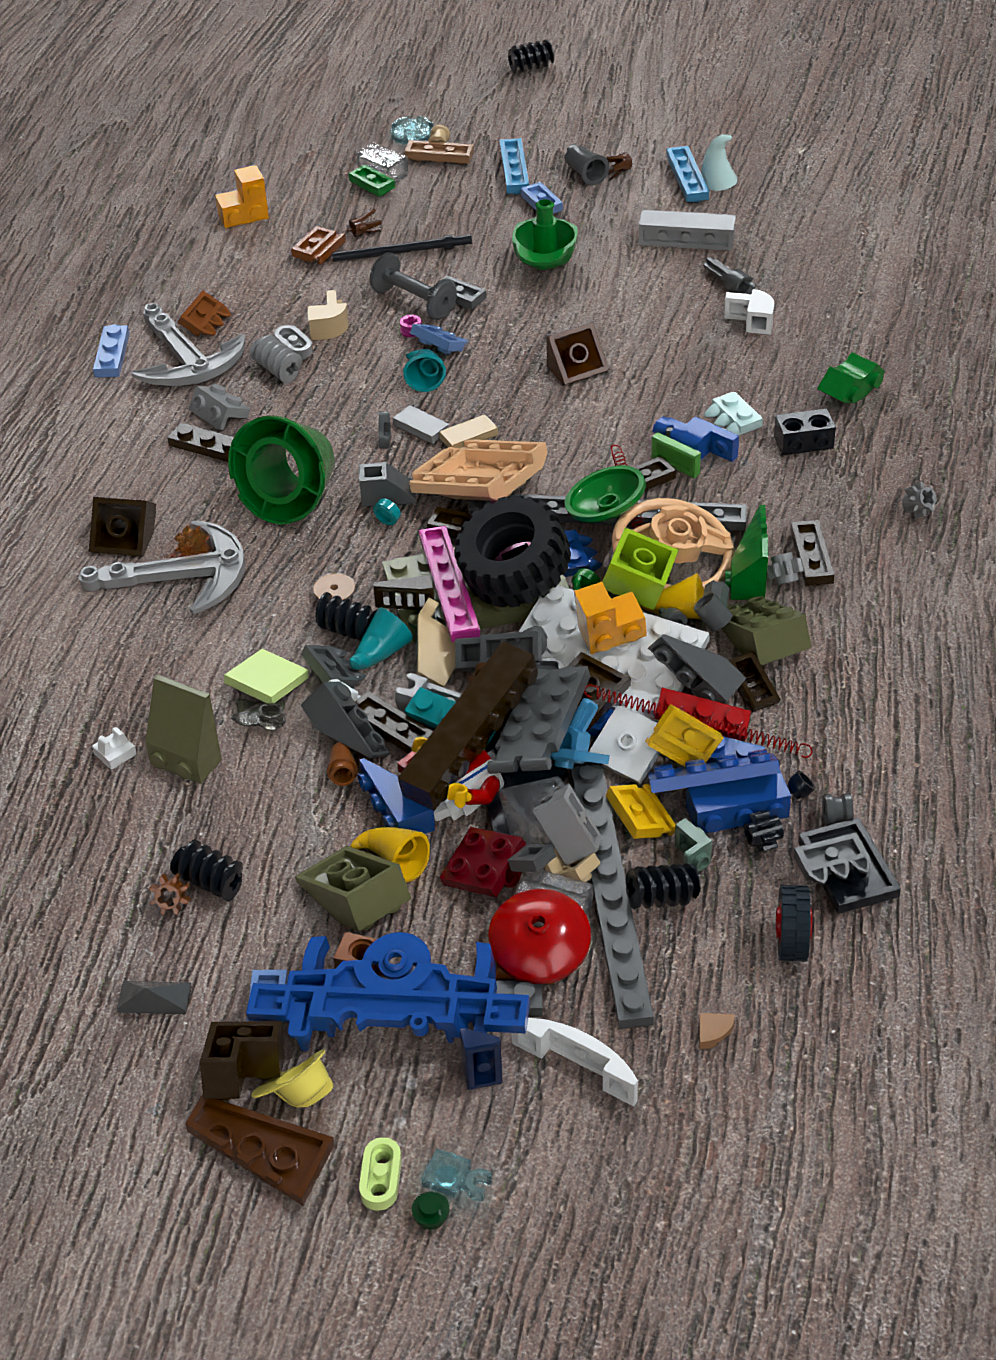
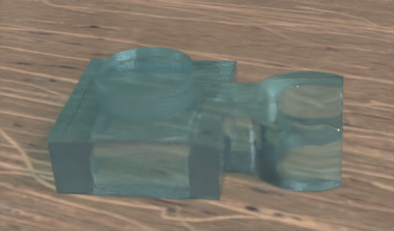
(452, 1173)

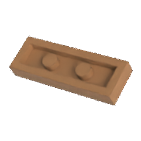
(439, 151)

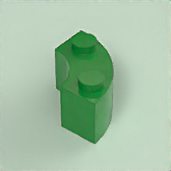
(852, 379)

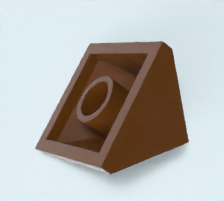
(575, 354)

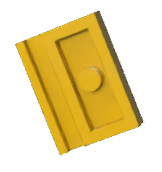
(683, 737)
(640, 811)

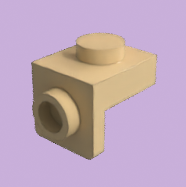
(578, 870)

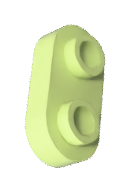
(379, 1176)

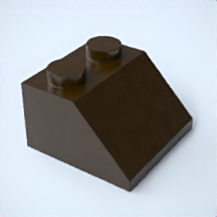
(121, 526)

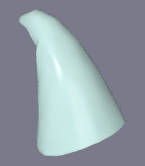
(716, 167)

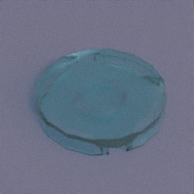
(411, 129)

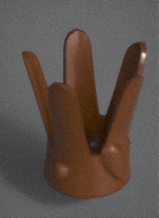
(622, 163)
(357, 226)

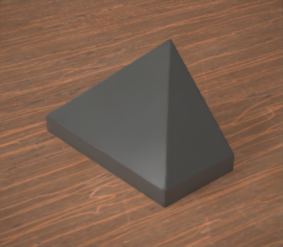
(154, 997)

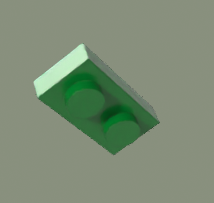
(371, 180)

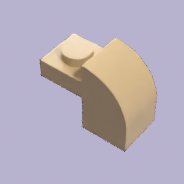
(328, 320)

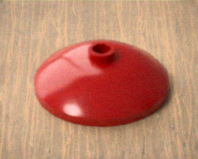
(544, 952)

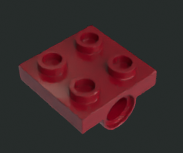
(482, 863)

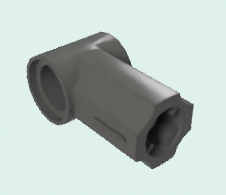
(713, 605)

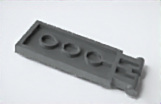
(540, 720)

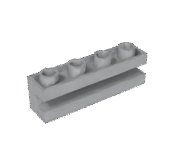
(687, 230)

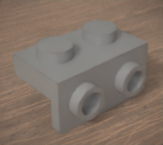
(216, 405)

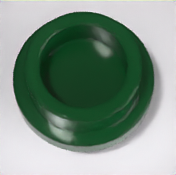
(430, 1210)

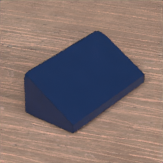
(480, 1059)

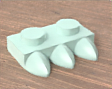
(734, 413)

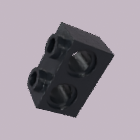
(804, 431)

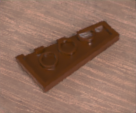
(265, 1146)

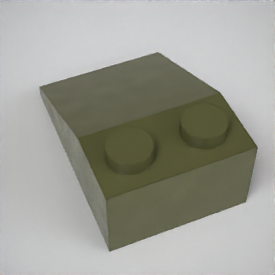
(182, 730)
(356, 887)

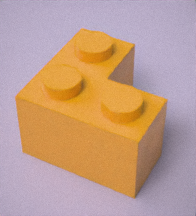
(247, 202)
(607, 620)

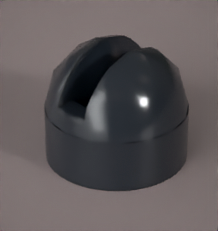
(800, 785)

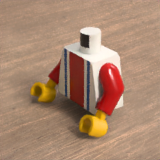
(476, 786)

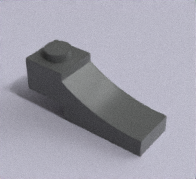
(479, 649)

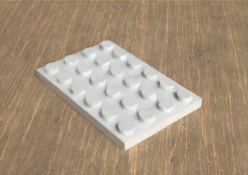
(558, 618)

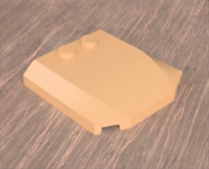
(480, 469)

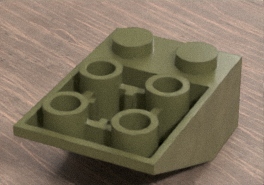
(767, 629)

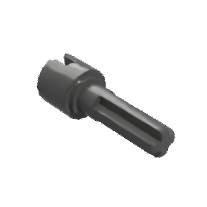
(735, 280)

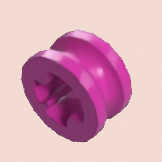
(406, 324)

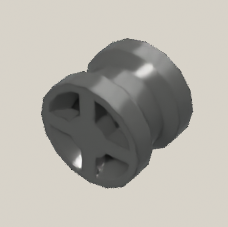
(837, 808)

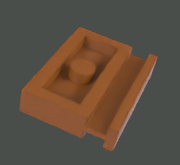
(318, 245)

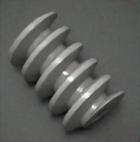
(276, 358)

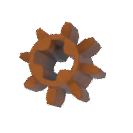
(168, 902)

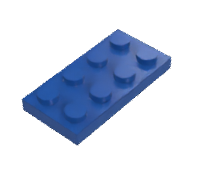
(725, 769)

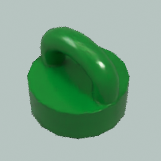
(584, 578)

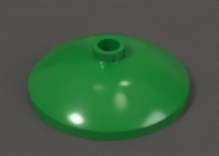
(605, 494)

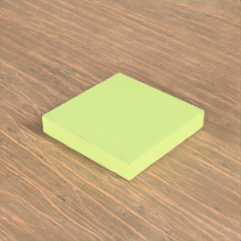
(266, 676)

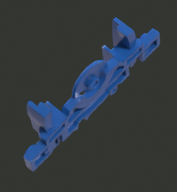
(429, 994)

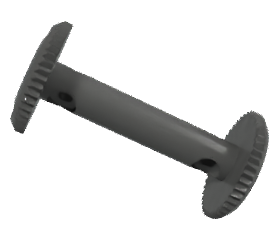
(387, 273)

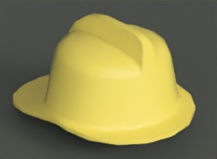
(300, 1084)

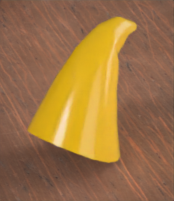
(681, 596)
(397, 845)

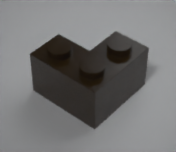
(240, 1052)

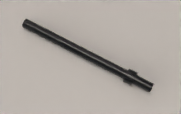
(446, 242)

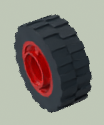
(793, 923)

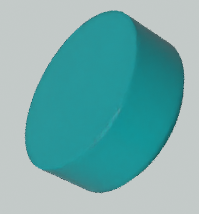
(386, 511)

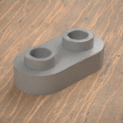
(295, 340)

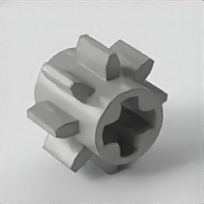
(919, 500)
(784, 568)

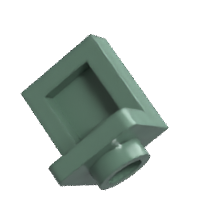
(694, 844)

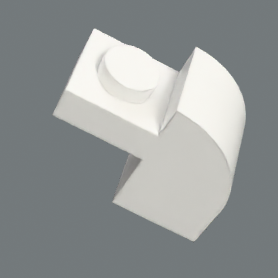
(754, 309)

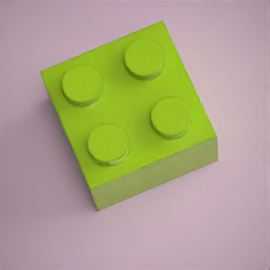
(640, 567)

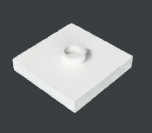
(625, 743)

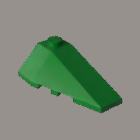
(750, 561)

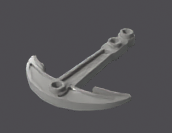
(195, 366)
(225, 563)

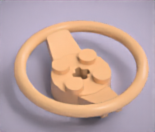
(683, 528)

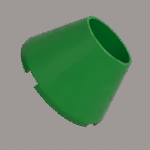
(263, 474)

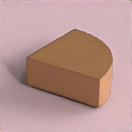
(714, 1028)

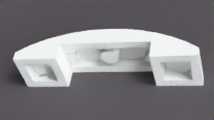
(583, 1050)

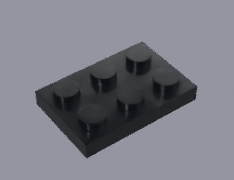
(858, 888)

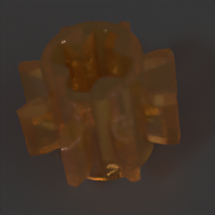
(191, 541)

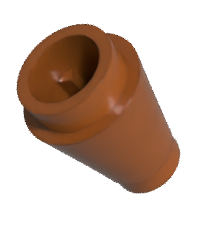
(341, 765)

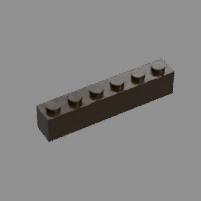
(468, 726)

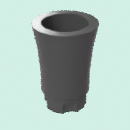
(589, 165)

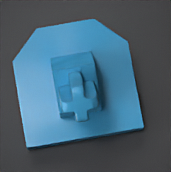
(576, 740)

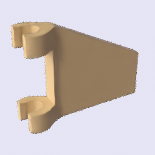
(434, 647)

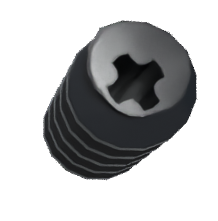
(530, 54)
(343, 616)
(208, 869)
(662, 885)

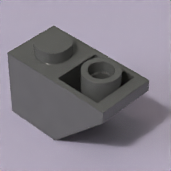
(384, 481)

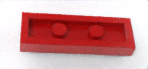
(707, 708)

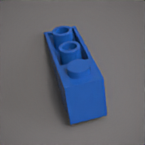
(388, 799)

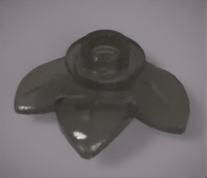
(262, 714)

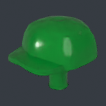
(544, 240)

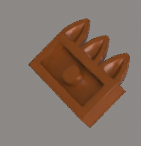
(203, 315)

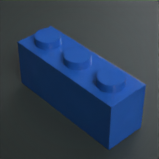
(731, 802)

